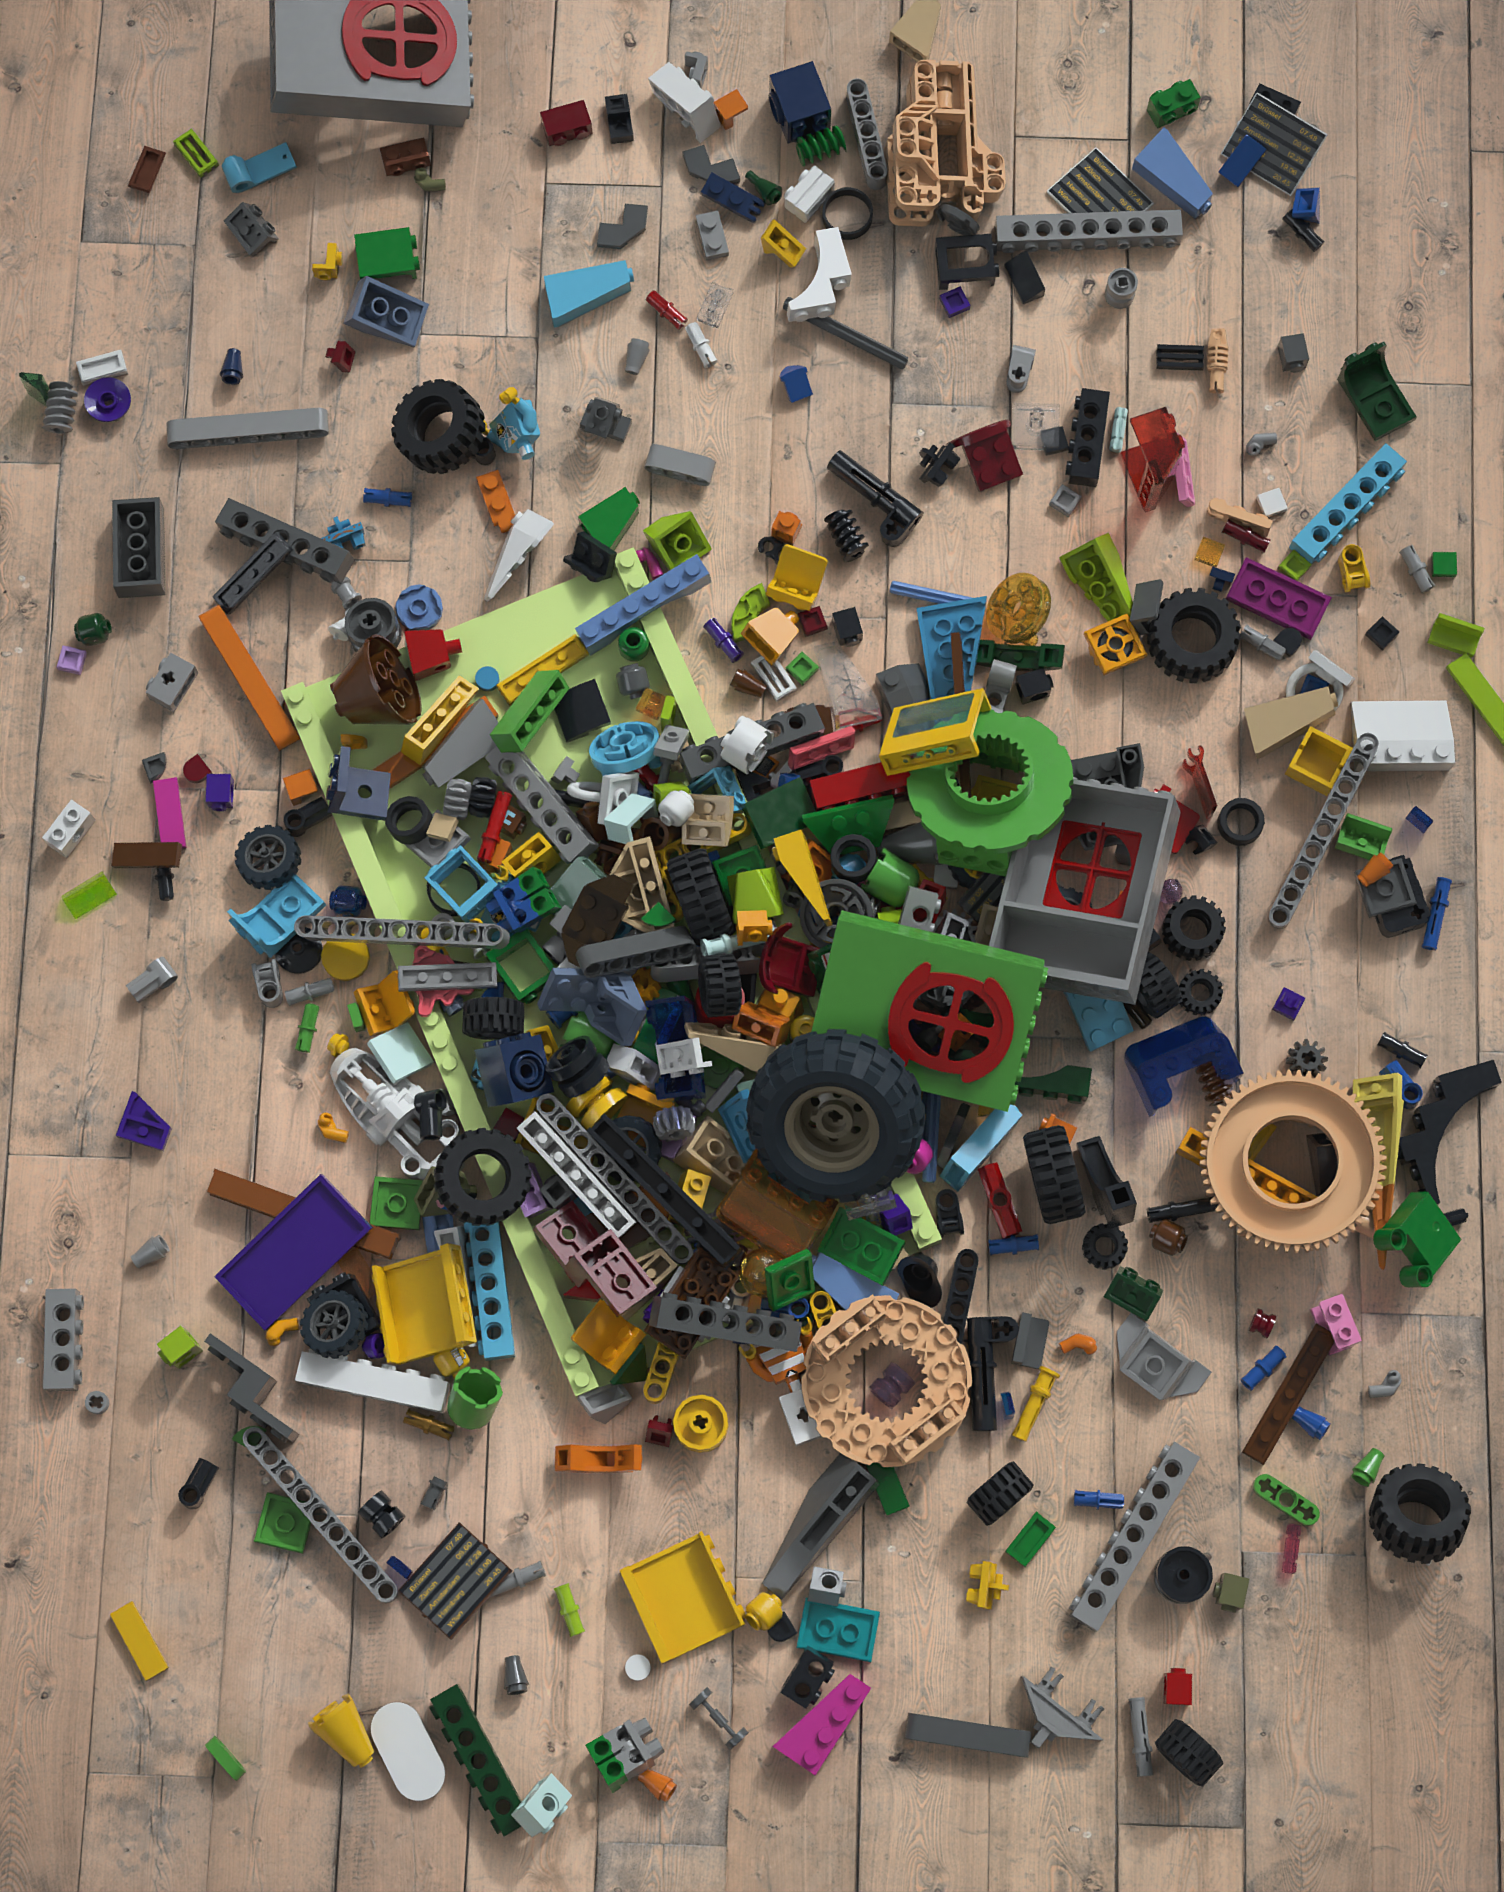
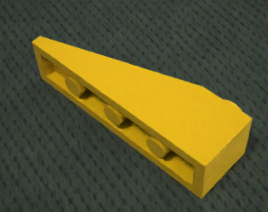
(437, 721)
(797, 860)

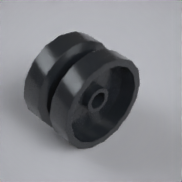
(577, 1066)
(1194, 1565)

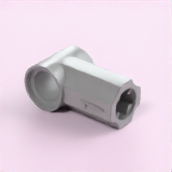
(157, 975)

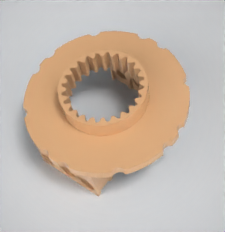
(943, 1363)

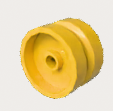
(597, 1102)
(695, 1409)

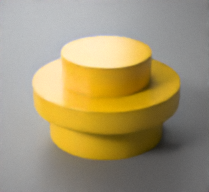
(338, 1044)

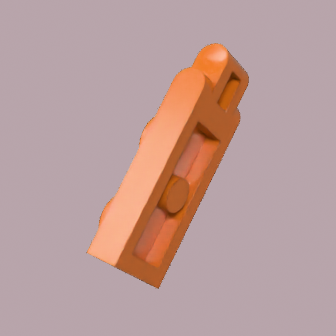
(496, 500)

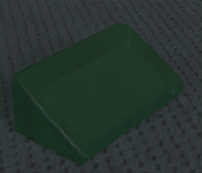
(35, 386)

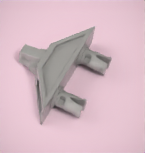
(1053, 1718)

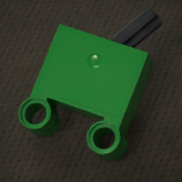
(1422, 1235)

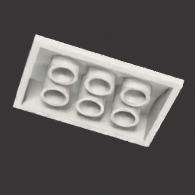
(1408, 734)

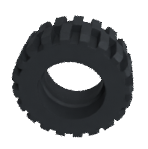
(420, 409)
(1201, 607)
(700, 895)
(502, 1149)
(1054, 1174)
(1412, 1539)

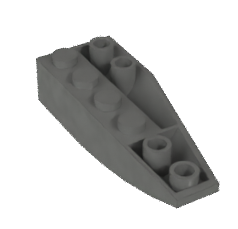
(819, 1520)

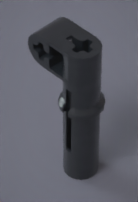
(898, 510)
(981, 1347)

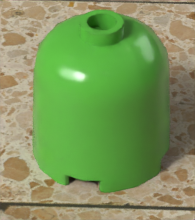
(891, 879)
(581, 1026)
(474, 1397)

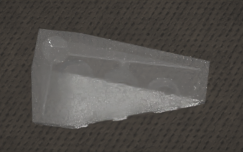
(846, 690)

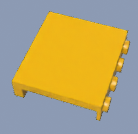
(424, 1305)
(683, 1597)

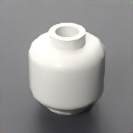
(676, 808)

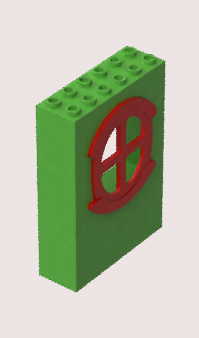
(882, 969)

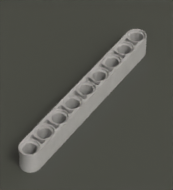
(1331, 821)
(412, 935)
(604, 1171)
(314, 1503)

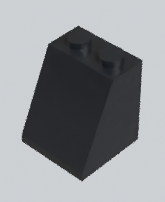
(1323, 1161)

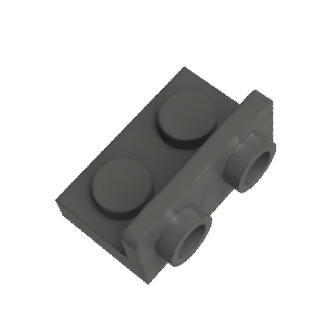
(250, 228)

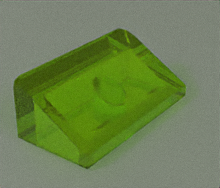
(88, 895)

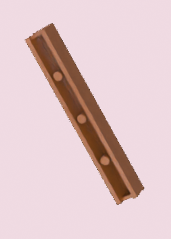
(272, 1202)

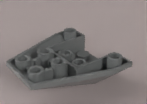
(1120, 767)

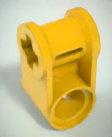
(1353, 573)

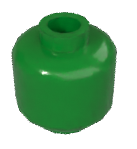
(629, 638)

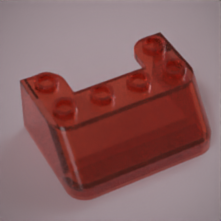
(1156, 457)

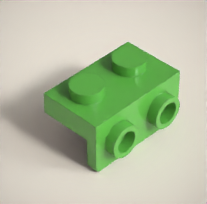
(1362, 837)

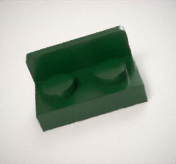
(1134, 1292)

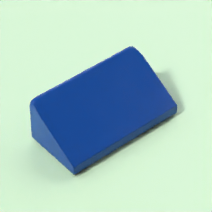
(1242, 160)

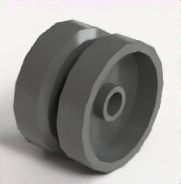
(370, 618)

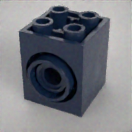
(799, 102)
(513, 1069)

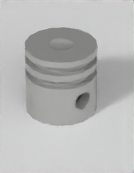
(555, 948)

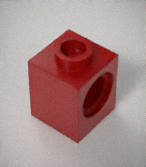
(1177, 1687)

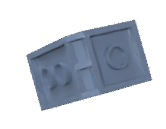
(608, 1001)

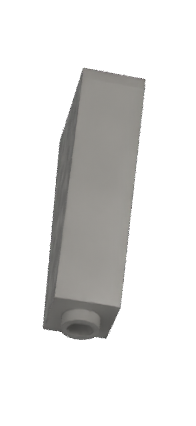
(463, 746)

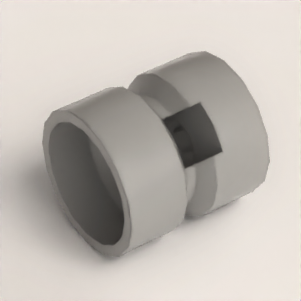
(1121, 288)

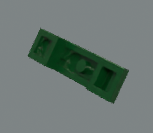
(1024, 657)

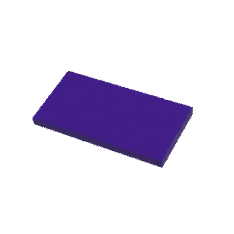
(293, 1252)

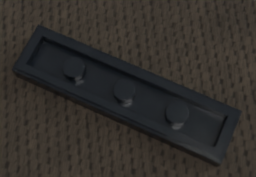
(252, 573)

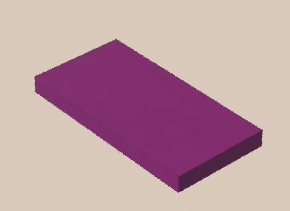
(1278, 598)

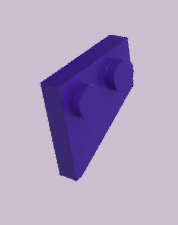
(143, 1124)

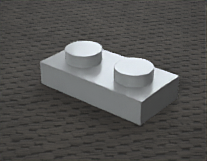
(712, 235)

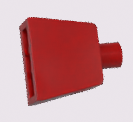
(430, 652)

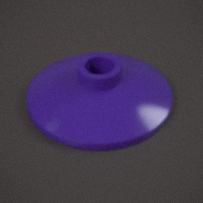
(103, 390)

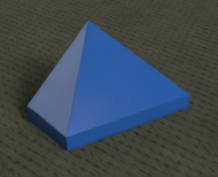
(1307, 204)

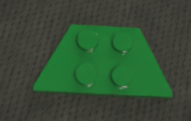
(860, 818)

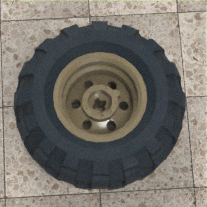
(874, 1096)

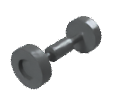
(719, 1719)

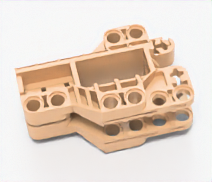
(939, 103)

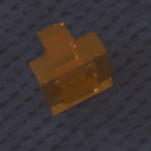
(651, 704)

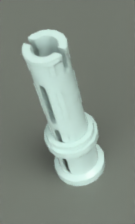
(724, 945)

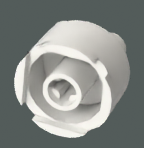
(746, 744)

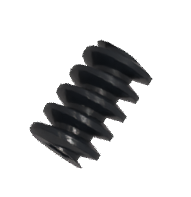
(846, 534)

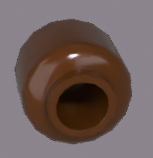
(1168, 1237)

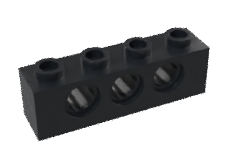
(1088, 402)

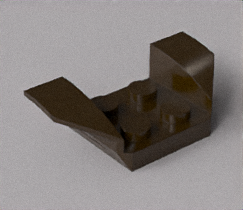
(596, 914)

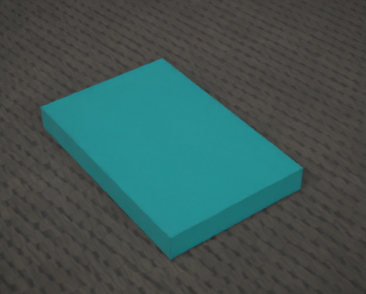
(838, 1630)

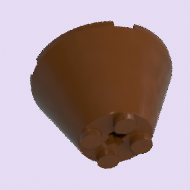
(377, 686)

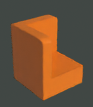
(729, 107)
(300, 785)

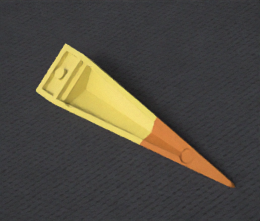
(1384, 1099)

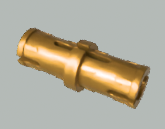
(429, 1424)

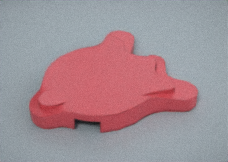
(427, 999)

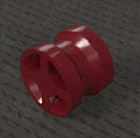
(1262, 1323)

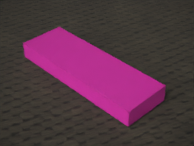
(169, 811)

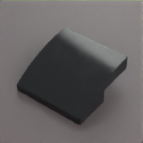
(581, 711)

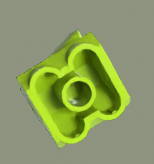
(755, 892)

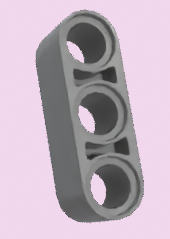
(680, 465)

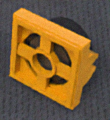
(1114, 646)

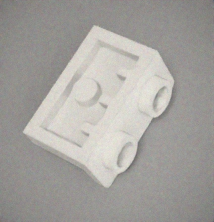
(681, 1056)

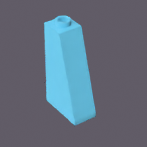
(585, 289)
(979, 1146)

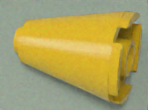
(344, 1731)

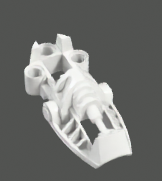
(387, 1108)

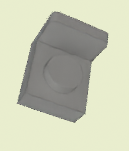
(698, 65)

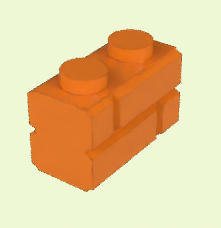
(762, 1024)

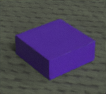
(954, 302)

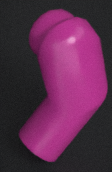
(652, 562)

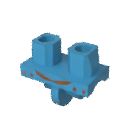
(353, 533)

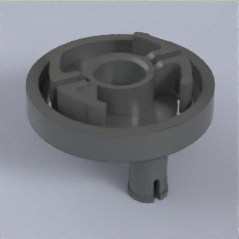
(818, 933)

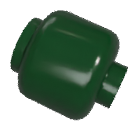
(92, 629)

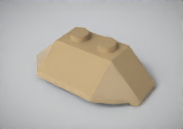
(639, 866)

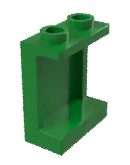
(386, 253)

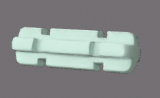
(1118, 429)

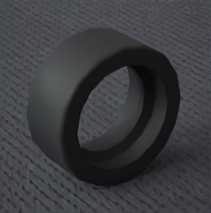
(399, 808)
(1254, 809)
(847, 841)

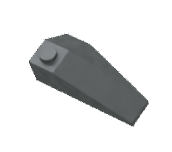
(902, 686)

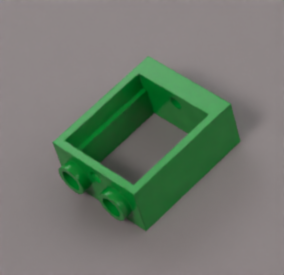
(516, 942)

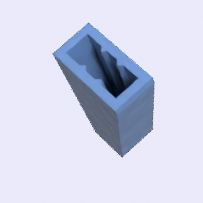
(1173, 174)
(844, 1283)

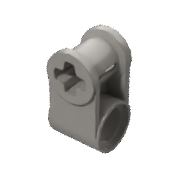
(1019, 366)
(268, 978)

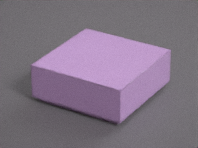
(71, 660)

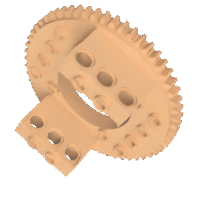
(1304, 1102)

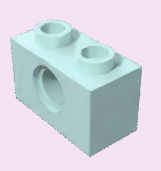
(542, 1805)

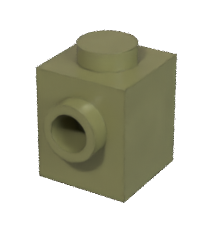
(1231, 1592)

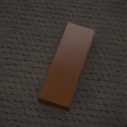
(146, 855)

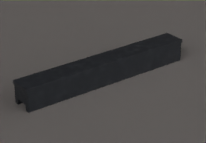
(666, 1192)

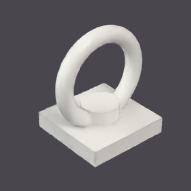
(1325, 669)
(613, 790)

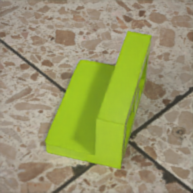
(1455, 635)

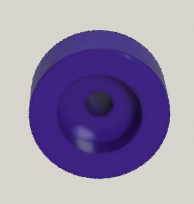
(374, 1346)

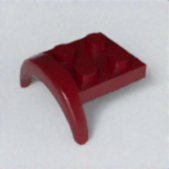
(990, 454)
(786, 964)

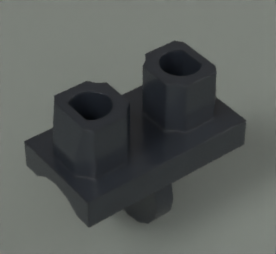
(944, 456)

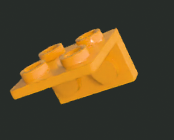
(607, 1337)

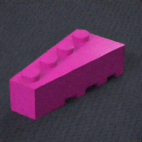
(820, 1729)

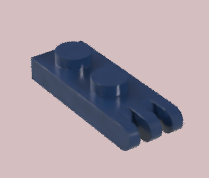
(732, 197)

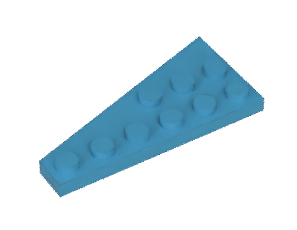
(936, 626)

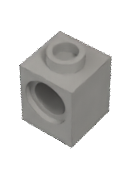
(822, 1577)

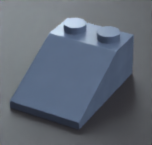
(385, 312)

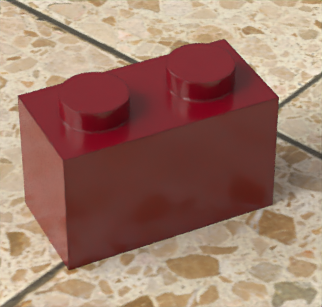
(566, 123)

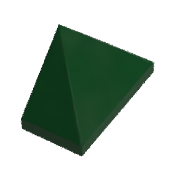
(633, 1369)

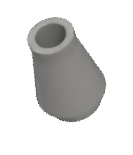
(636, 354)
(151, 1251)

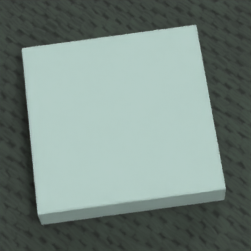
(400, 1052)

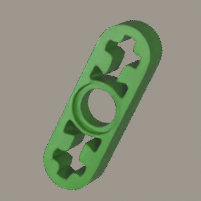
(1298, 1516)

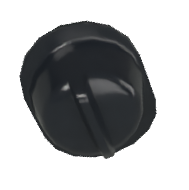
(920, 1279)

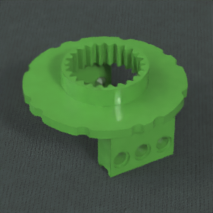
(984, 832)

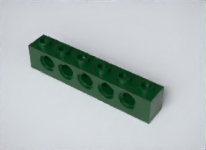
(493, 1767)

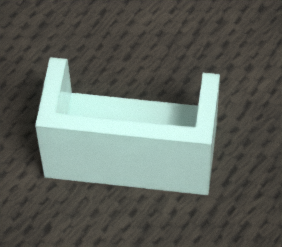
(623, 817)

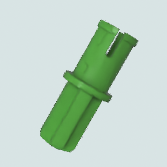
(307, 1028)

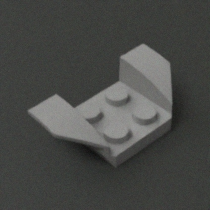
(1155, 1362)

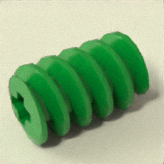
(820, 144)

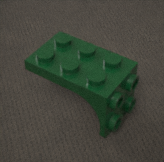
(1374, 391)

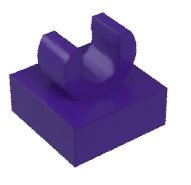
(1288, 1003)

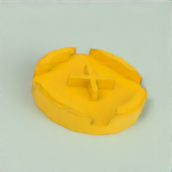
(345, 959)

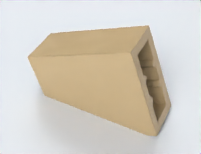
(917, 29)

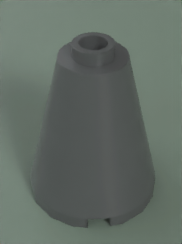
(912, 845)

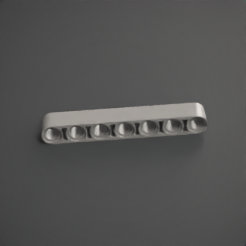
(247, 428)

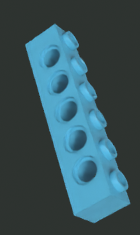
(1384, 460)
(504, 1345)

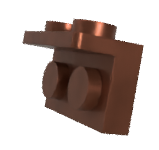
(405, 157)

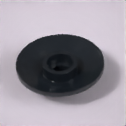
(299, 961)

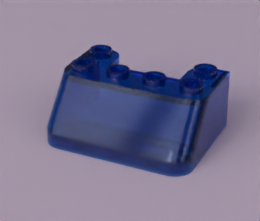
(1175, 1052)

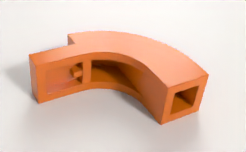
(598, 1458)

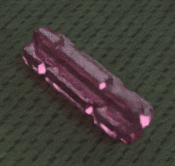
(1291, 1548)

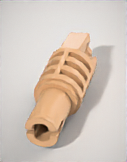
(1217, 359)

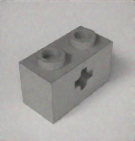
(171, 694)

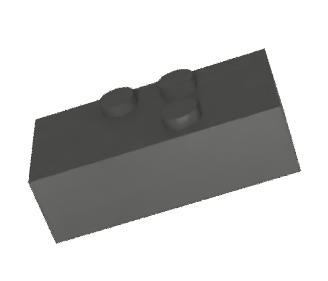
(138, 547)

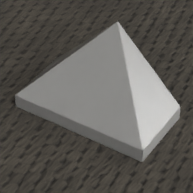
(605, 1402)

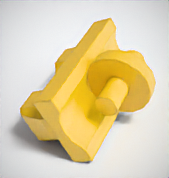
(990, 1585)

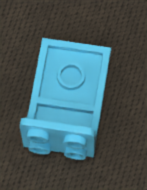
(273, 919)
(1099, 1019)

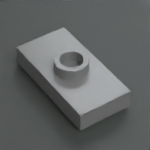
(671, 742)

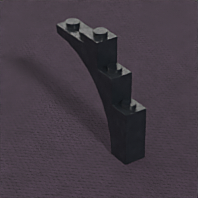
(1433, 1118)

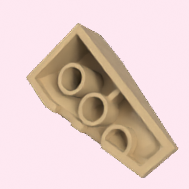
(731, 1044)

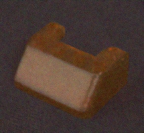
(771, 1213)

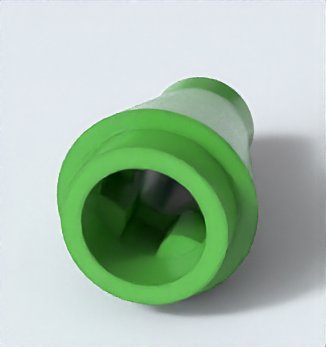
(1367, 1469)

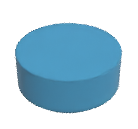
(487, 678)

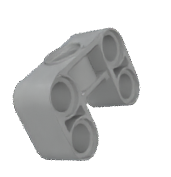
(1000, 683)

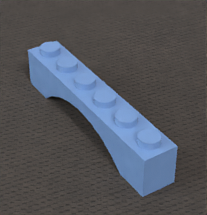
(674, 584)

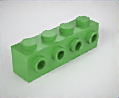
(529, 711)

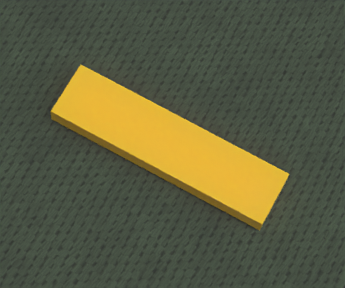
(558, 658)

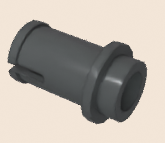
(434, 1492)

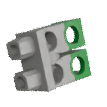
(623, 1754)

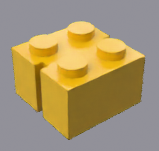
(1318, 760)

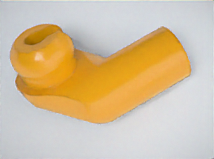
(329, 1128)
(278, 1328)

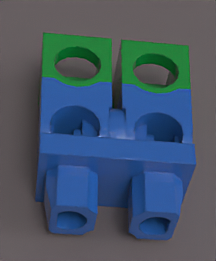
(524, 901)

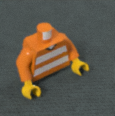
(779, 1364)

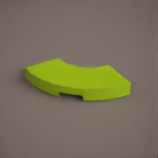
(748, 608)

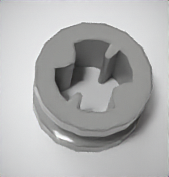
(88, 1401)

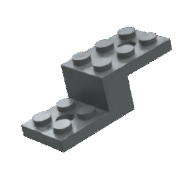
(250, 1389)

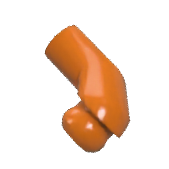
(1079, 1341)

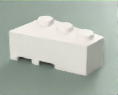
(687, 99)

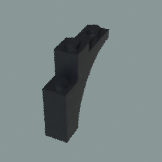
(1110, 1193)

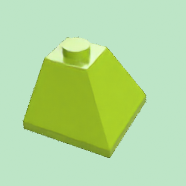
(677, 539)

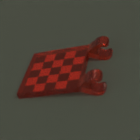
(1201, 782)

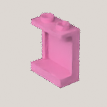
(1336, 1318)

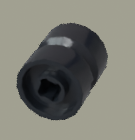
(381, 1514)

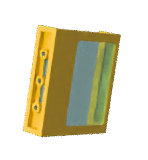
(933, 732)

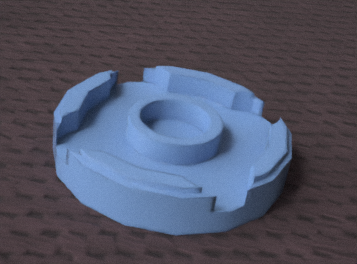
(419, 608)

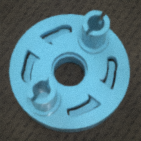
(625, 748)

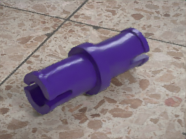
(723, 640)

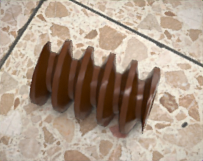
(1215, 1085)

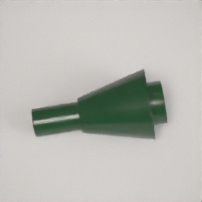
(770, 192)

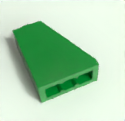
(611, 518)

